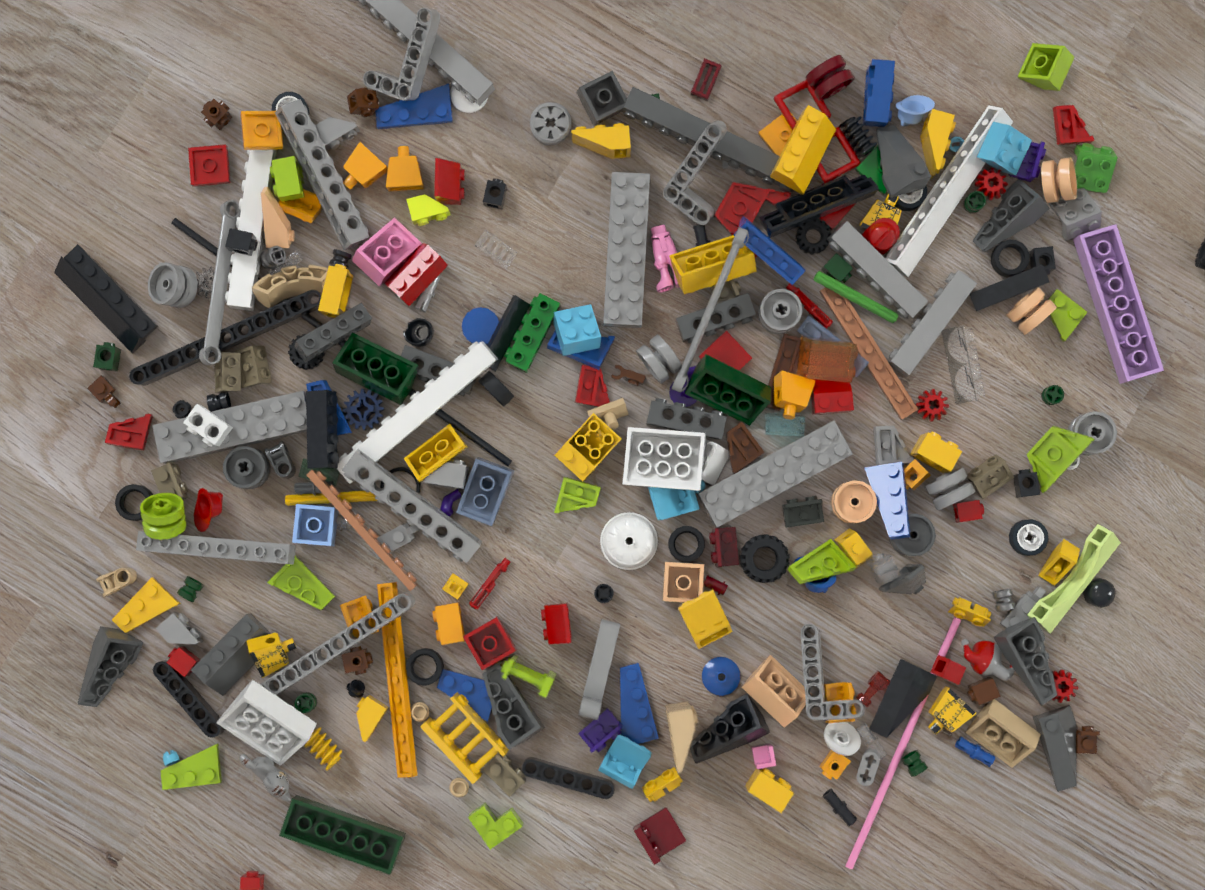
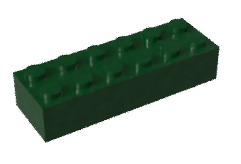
(342, 834)

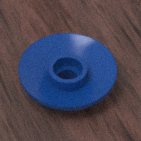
(713, 669)

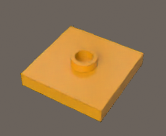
(261, 130)
(776, 134)

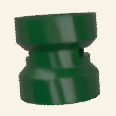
(976, 198)
(189, 590)
(302, 702)
(914, 763)

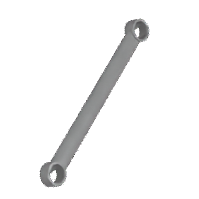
(736, 245)
(219, 285)

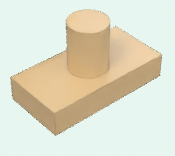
(610, 412)

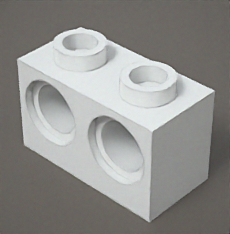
(209, 422)

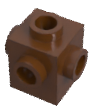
(363, 102)
(216, 114)
(350, 663)

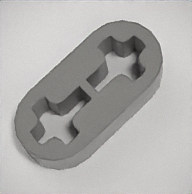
(864, 765)

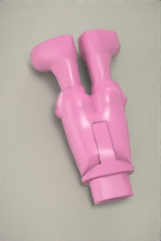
(663, 247)

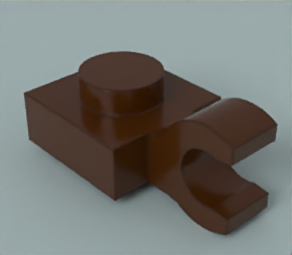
(633, 377)
(103, 390)

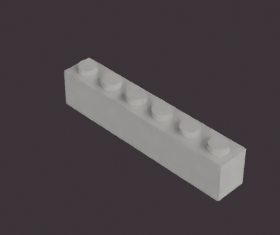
(877, 270)
(932, 322)

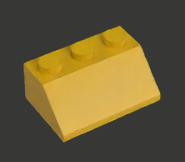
(435, 452)

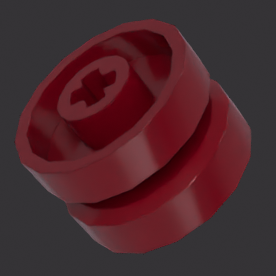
(830, 77)

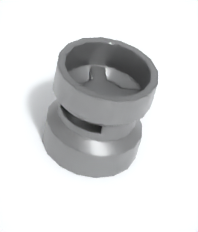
(272, 257)
(1003, 600)

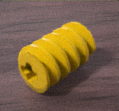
(323, 749)

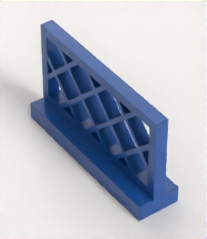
(771, 252)

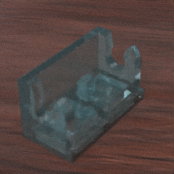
(777, 425)

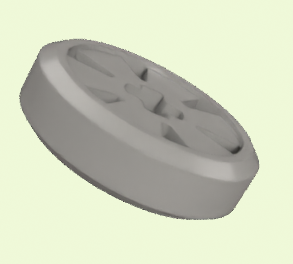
(550, 135)

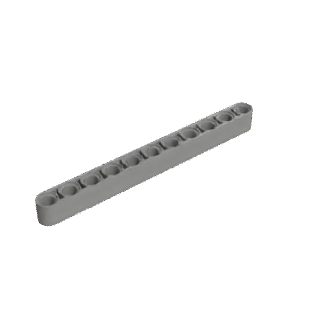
(331, 647)

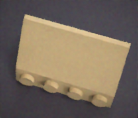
(681, 725)

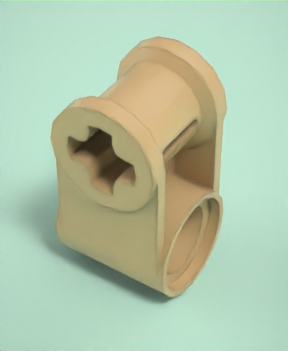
(113, 581)

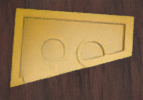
(145, 605)

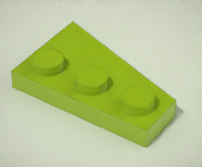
(303, 584)

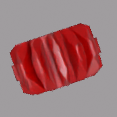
(984, 181)
(939, 403)
(1063, 693)

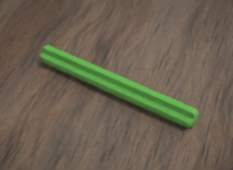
(855, 297)

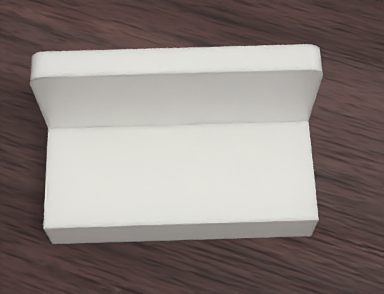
(714, 461)

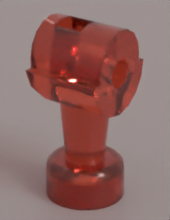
(876, 682)

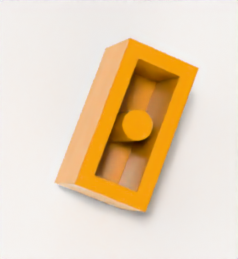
(449, 623)

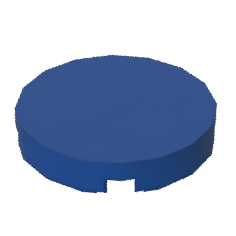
(479, 325)

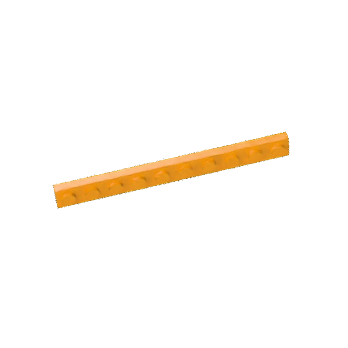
(397, 687)

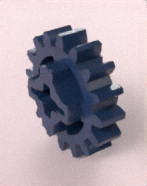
(364, 418)

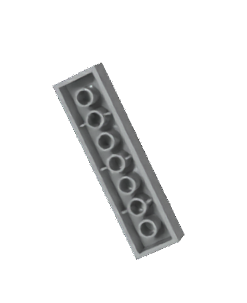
(626, 250)
(250, 423)
(775, 474)

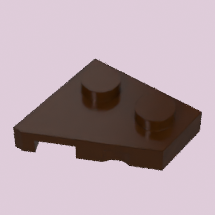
(742, 447)

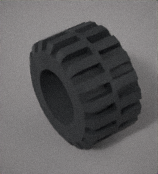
(776, 546)

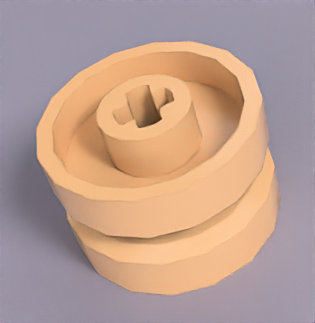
(1059, 180)
(1029, 308)
(842, 504)

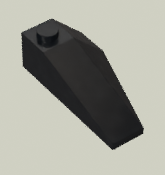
(904, 693)
(732, 729)

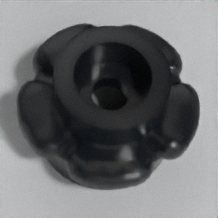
(177, 409)
(356, 688)

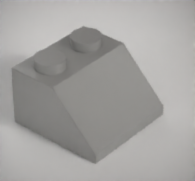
(450, 475)

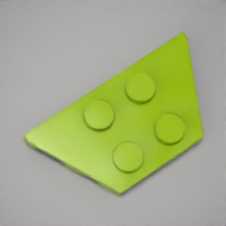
(1056, 453)

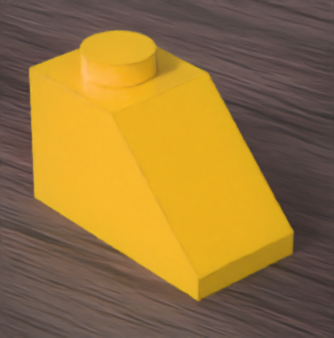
(1059, 562)
(369, 715)

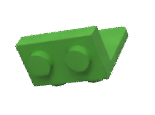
(1094, 167)

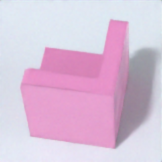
(763, 756)

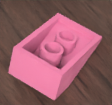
(385, 251)

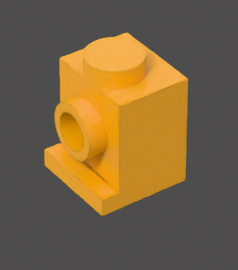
(915, 468)
(831, 758)

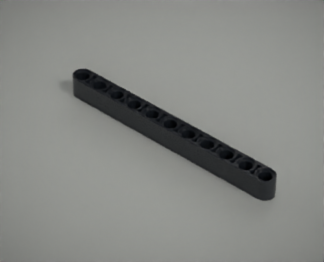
(236, 338)

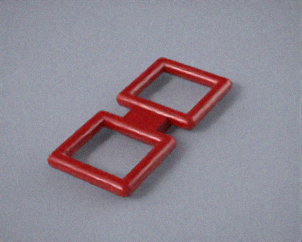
(855, 162)

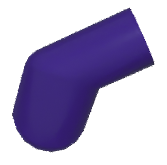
(447, 502)

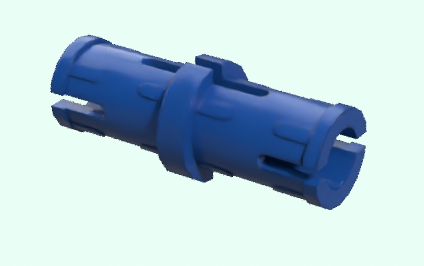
(975, 751)

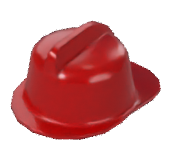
(882, 234)
(206, 508)

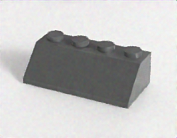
(230, 656)

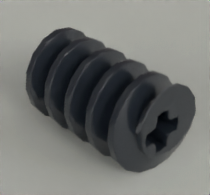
(858, 136)

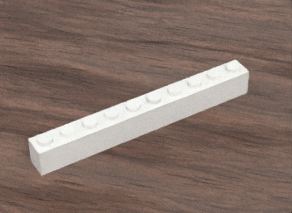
(944, 195)
(246, 267)
(423, 405)

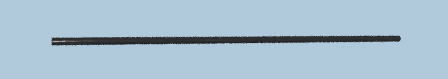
(314, 322)

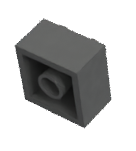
(602, 98)

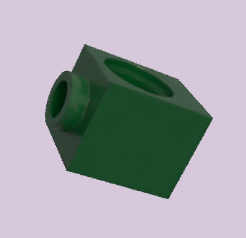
(837, 268)
(111, 364)

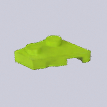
(1066, 315)
(576, 495)

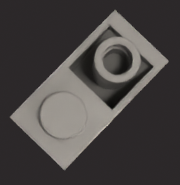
(335, 131)
(177, 630)

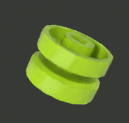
(163, 516)

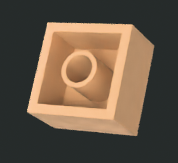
(682, 581)

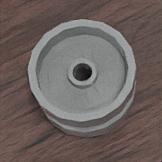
(172, 285)
(785, 301)
(659, 359)
(1100, 425)
(949, 487)

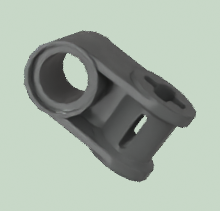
(279, 457)

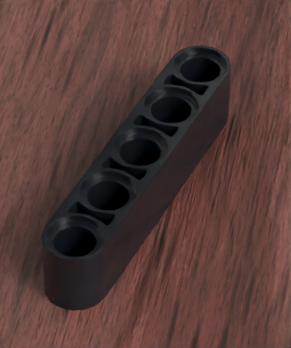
(180, 694)
(575, 785)

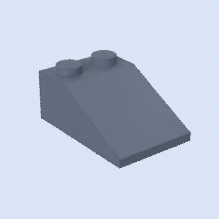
(485, 491)

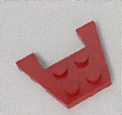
(745, 201)

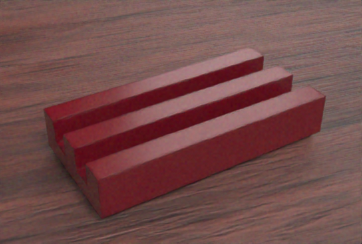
(700, 94)

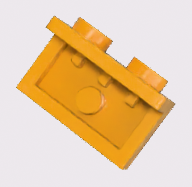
(303, 208)
(356, 610)
(837, 692)

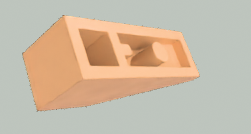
(276, 224)

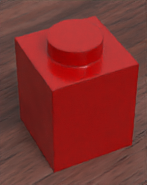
(968, 511)
(182, 660)
(948, 669)
(252, 881)

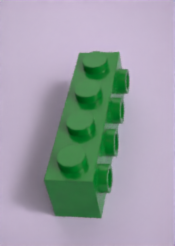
(532, 333)

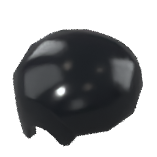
(419, 332)
(1099, 593)

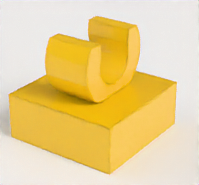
(455, 586)

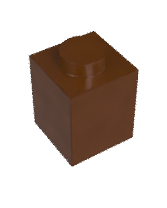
(983, 691)

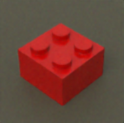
(490, 643)

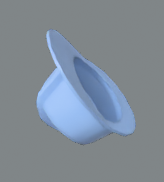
(913, 109)

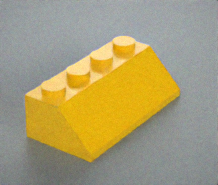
(804, 150)
(703, 264)

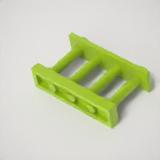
(543, 681)

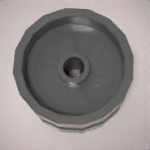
(254, 459)
(923, 540)

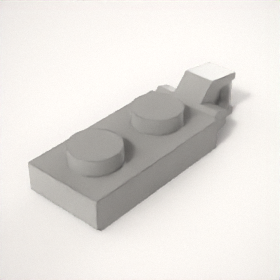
(398, 537)
(1023, 607)

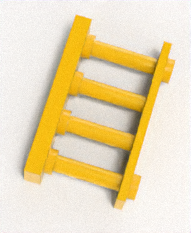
(446, 743)

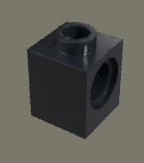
(495, 202)
(241, 242)
(1046, 253)
(1020, 490)

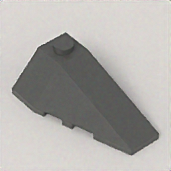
(1026, 653)
(108, 659)
(512, 712)

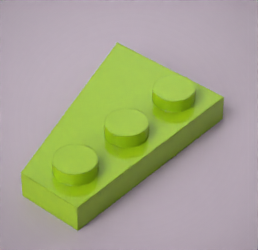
(821, 563)
(195, 770)

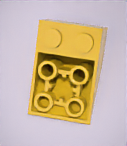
(935, 139)
(607, 141)
(588, 447)
(705, 619)

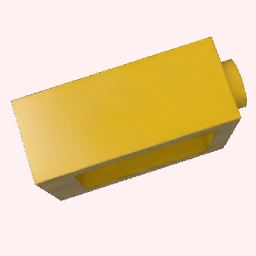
(335, 291)

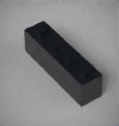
(322, 429)

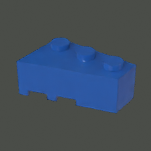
(878, 93)

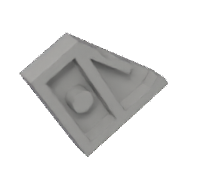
(889, 446)

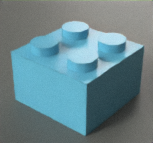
(1004, 148)
(577, 330)

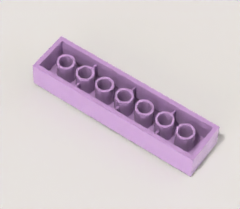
(1118, 304)

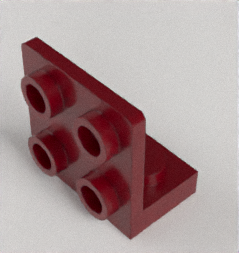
(725, 547)
(659, 834)

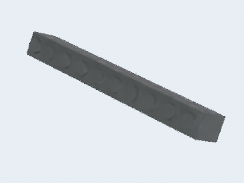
(688, 129)

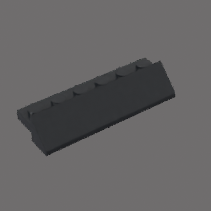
(817, 203)
(105, 298)

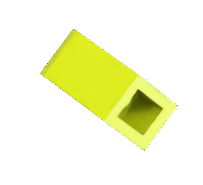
(425, 209)

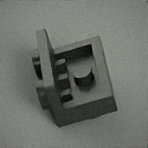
(803, 512)

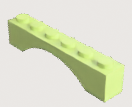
(1096, 551)

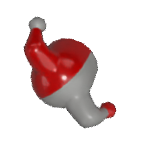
(986, 659)

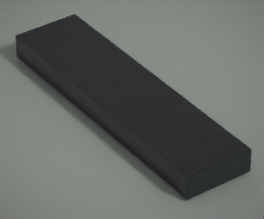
(1009, 288)
(507, 328)

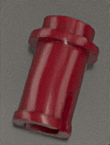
(713, 584)

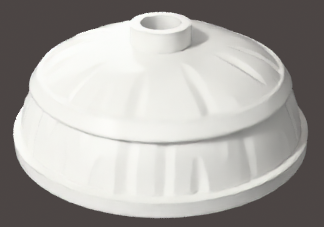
(624, 555)

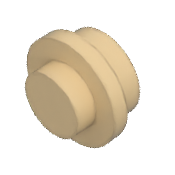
(419, 711)
(459, 787)

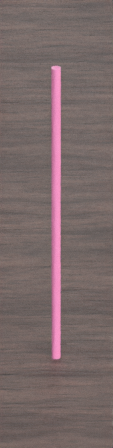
(897, 757)

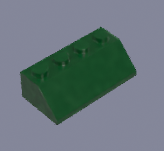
(376, 368)
(728, 390)

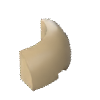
(289, 283)

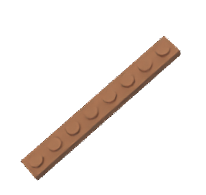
(871, 352)
(357, 523)

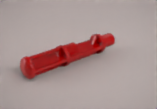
(811, 307)
(489, 584)

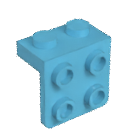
(672, 502)
(625, 761)

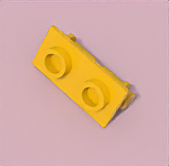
(978, 615)
(654, 788)

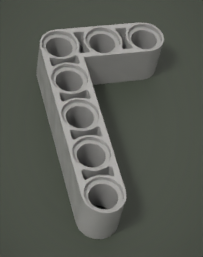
(410, 61)
(691, 171)
(599, 669)
(818, 681)

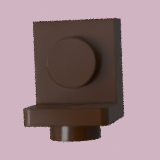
(1086, 740)

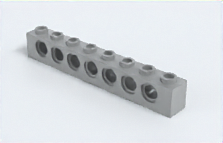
(321, 185)
(408, 495)
(219, 548)

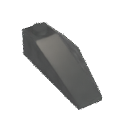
(901, 164)
(1016, 211)
(909, 582)
(1059, 744)

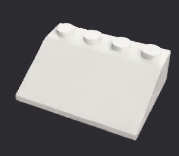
(664, 459)
(267, 723)

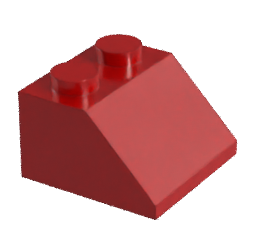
(448, 182)
(831, 397)
(557, 623)

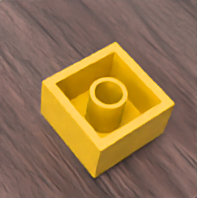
(936, 452)
(769, 789)

